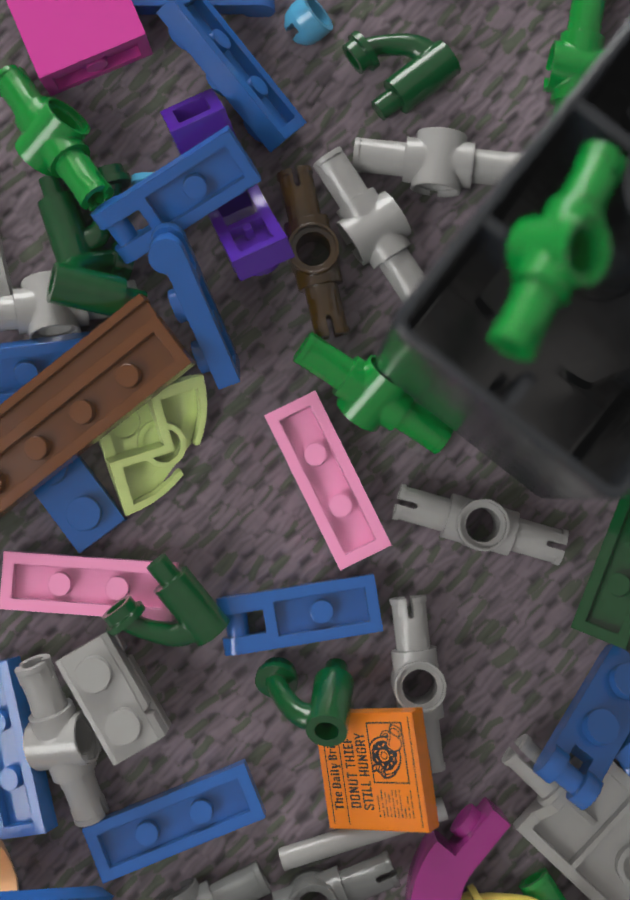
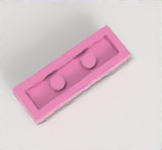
(327, 480)
(77, 584)

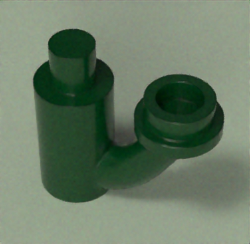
(429, 70)
(64, 217)
(83, 285)
(195, 610)
(330, 704)

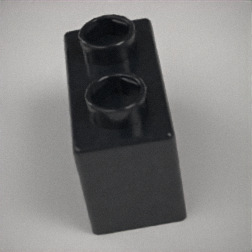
(567, 412)

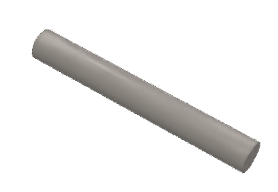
(338, 842)

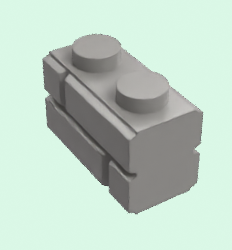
(114, 696)

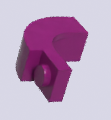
(444, 865)

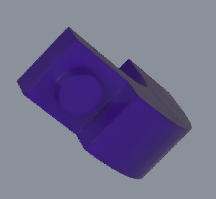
(246, 223)

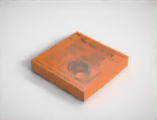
(381, 773)

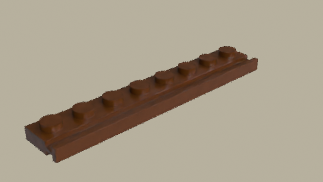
(85, 397)

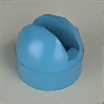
(309, 20)

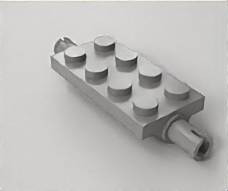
(582, 844)

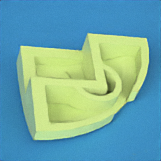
(154, 441)

